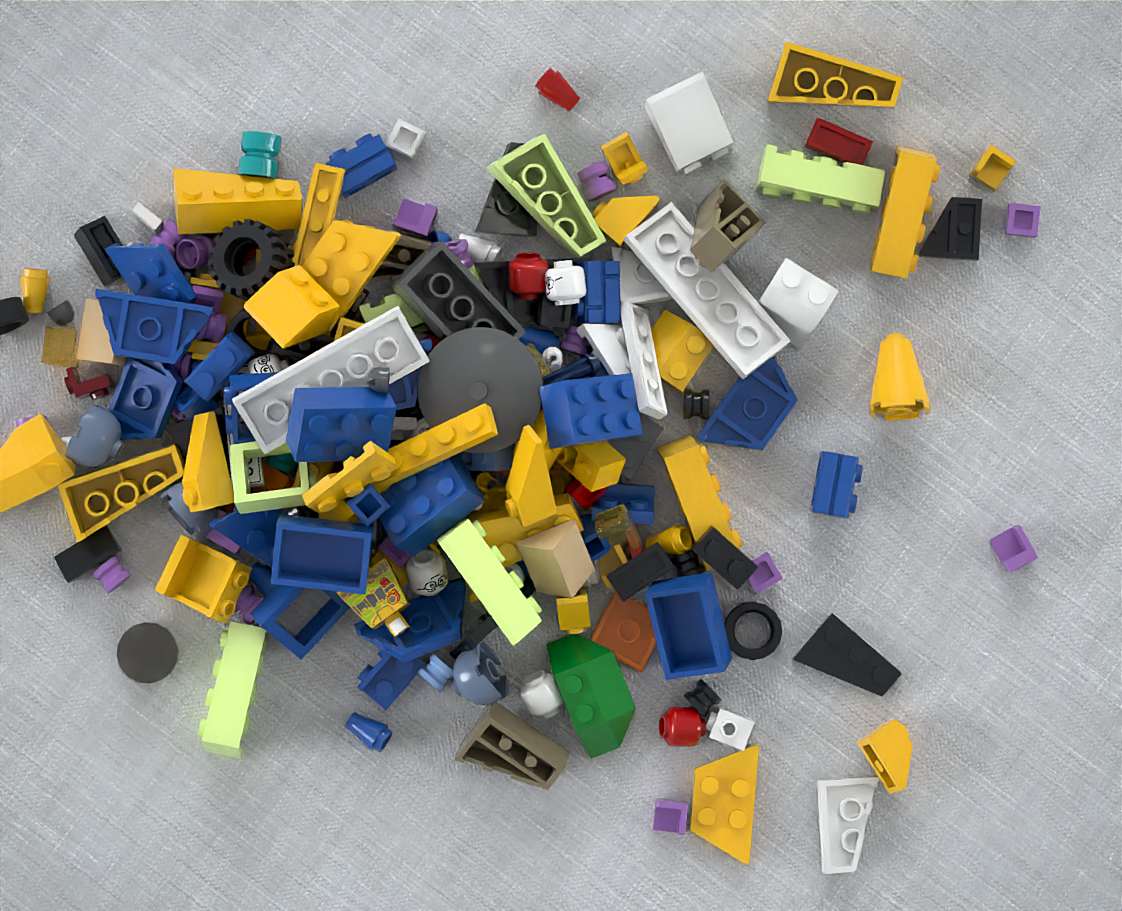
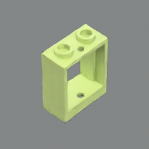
(267, 500)

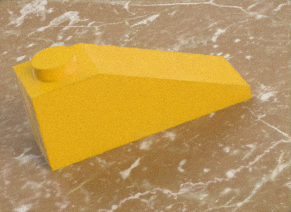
(206, 471)
(529, 482)

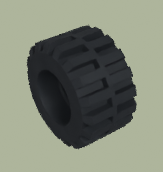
(232, 250)

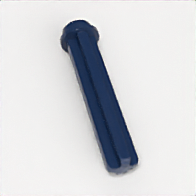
(577, 370)

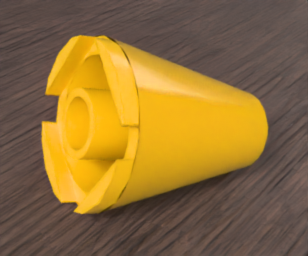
(897, 382)

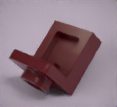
(95, 387)

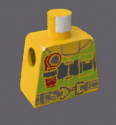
(382, 599)

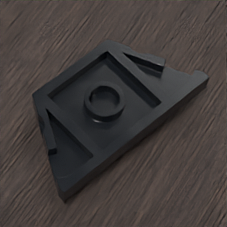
(496, 281)
(485, 625)

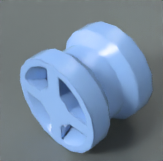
(436, 672)

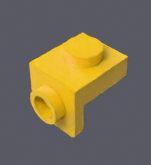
(624, 159)

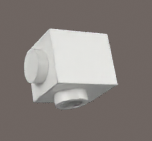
(729, 728)

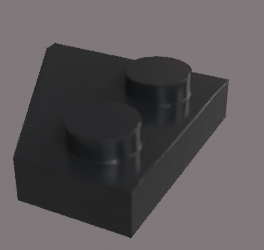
(956, 231)

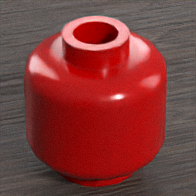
(527, 275)
(681, 726)

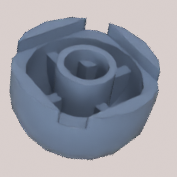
(96, 438)
(193, 521)
(478, 676)

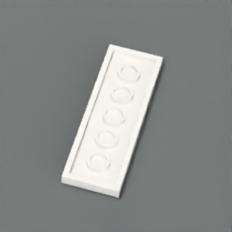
(711, 299)
(343, 363)

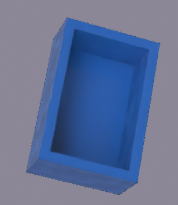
(590, 410)
(338, 422)
(429, 504)
(322, 554)
(688, 626)

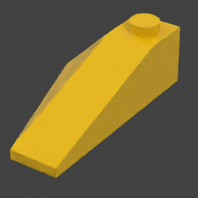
(32, 462)

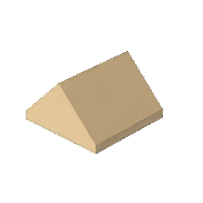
(94, 338)
(557, 560)

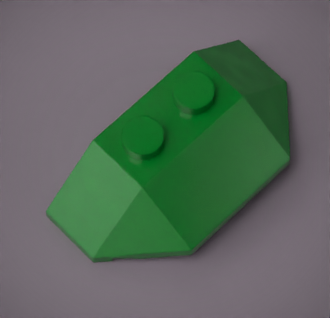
(592, 692)

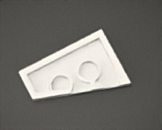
(636, 280)
(608, 346)
(842, 820)

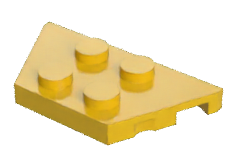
(348, 260)
(725, 802)

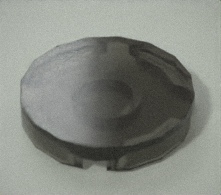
(147, 652)

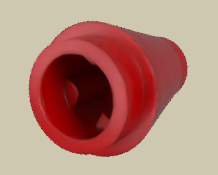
(557, 89)

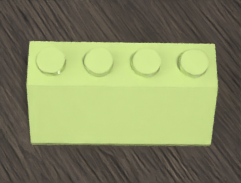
(489, 579)

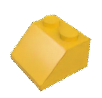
(292, 307)
(678, 349)

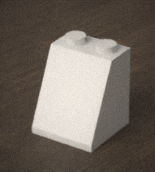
(689, 124)
(796, 301)

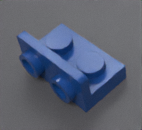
(636, 497)
(388, 678)

